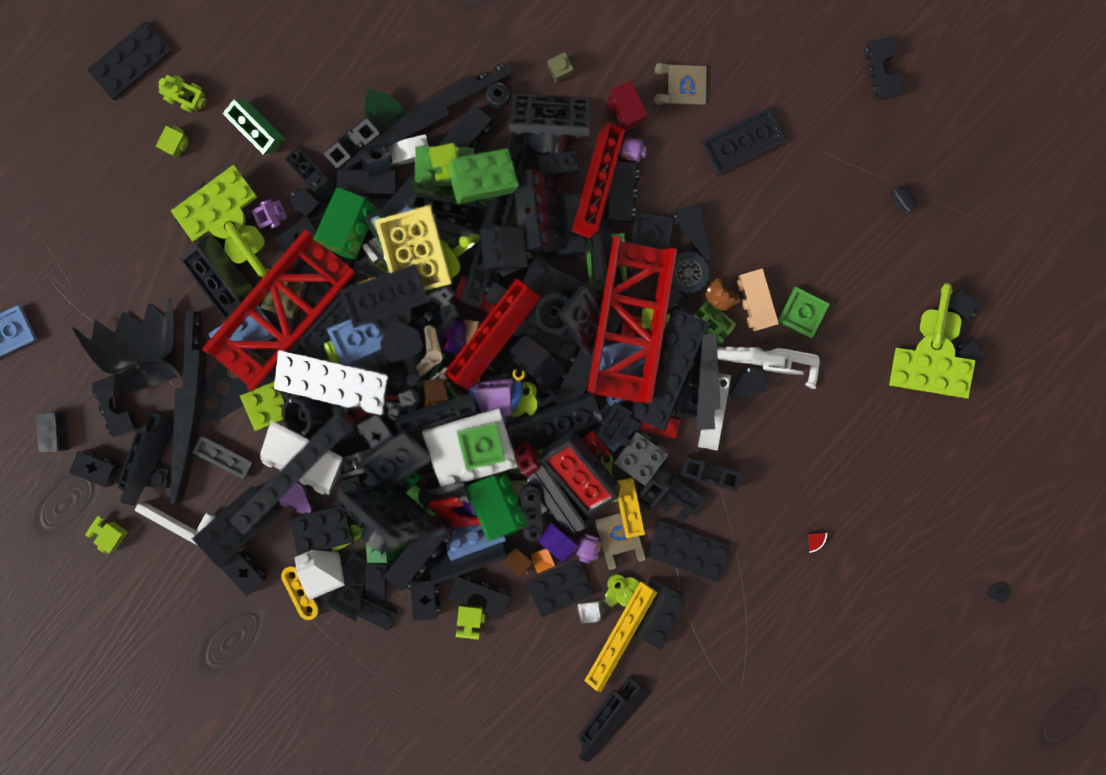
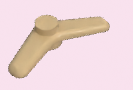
(433, 353)

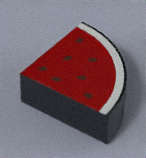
(816, 541)

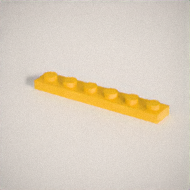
(620, 636)

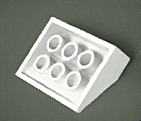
(284, 444)
(447, 454)

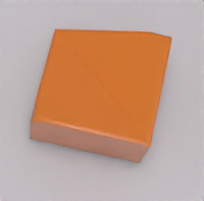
(542, 560)

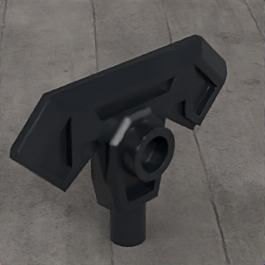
(409, 402)

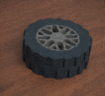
(690, 273)

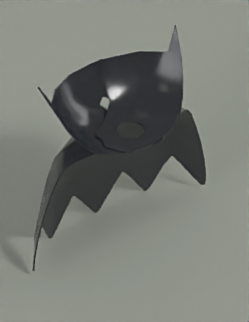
(130, 344)

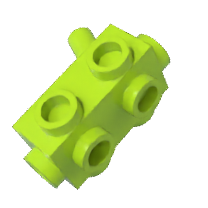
(177, 91)

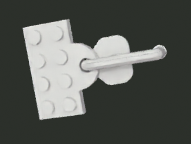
(775, 358)

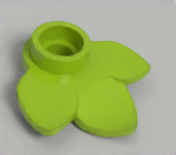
(527, 402)
(621, 593)

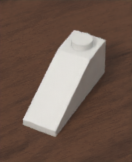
(404, 151)

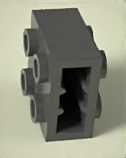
(641, 457)

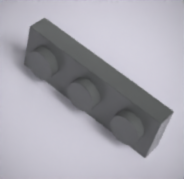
(223, 457)

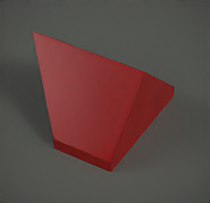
(595, 444)

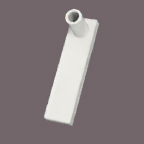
(710, 438)
(171, 523)

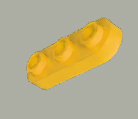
(300, 601)

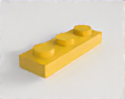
(630, 509)

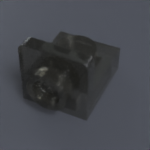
(593, 611)

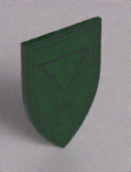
(382, 107)

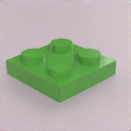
(803, 312)
(480, 446)

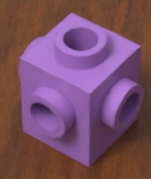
(269, 214)

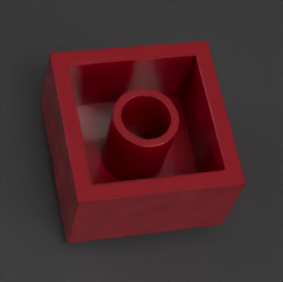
(626, 106)

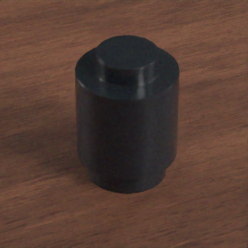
(904, 199)

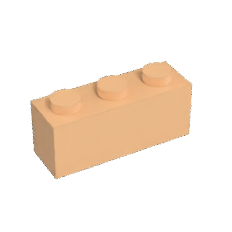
(757, 300)

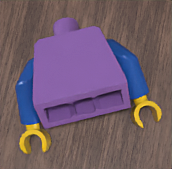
(498, 395)

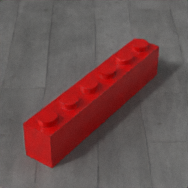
(598, 180)
(492, 335)

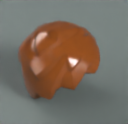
(720, 296)

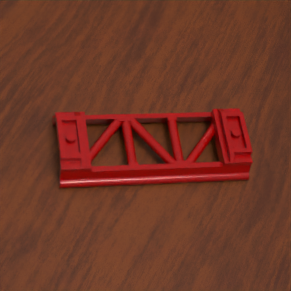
(651, 261)
(231, 352)

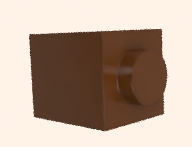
(433, 392)
(518, 561)

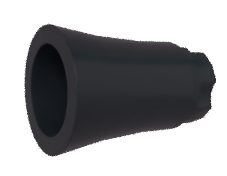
(373, 362)

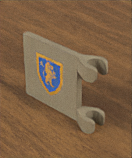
(685, 84)
(614, 539)

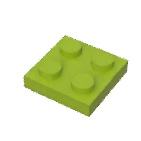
(263, 405)

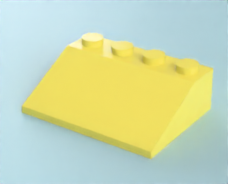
(412, 240)

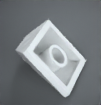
(319, 572)

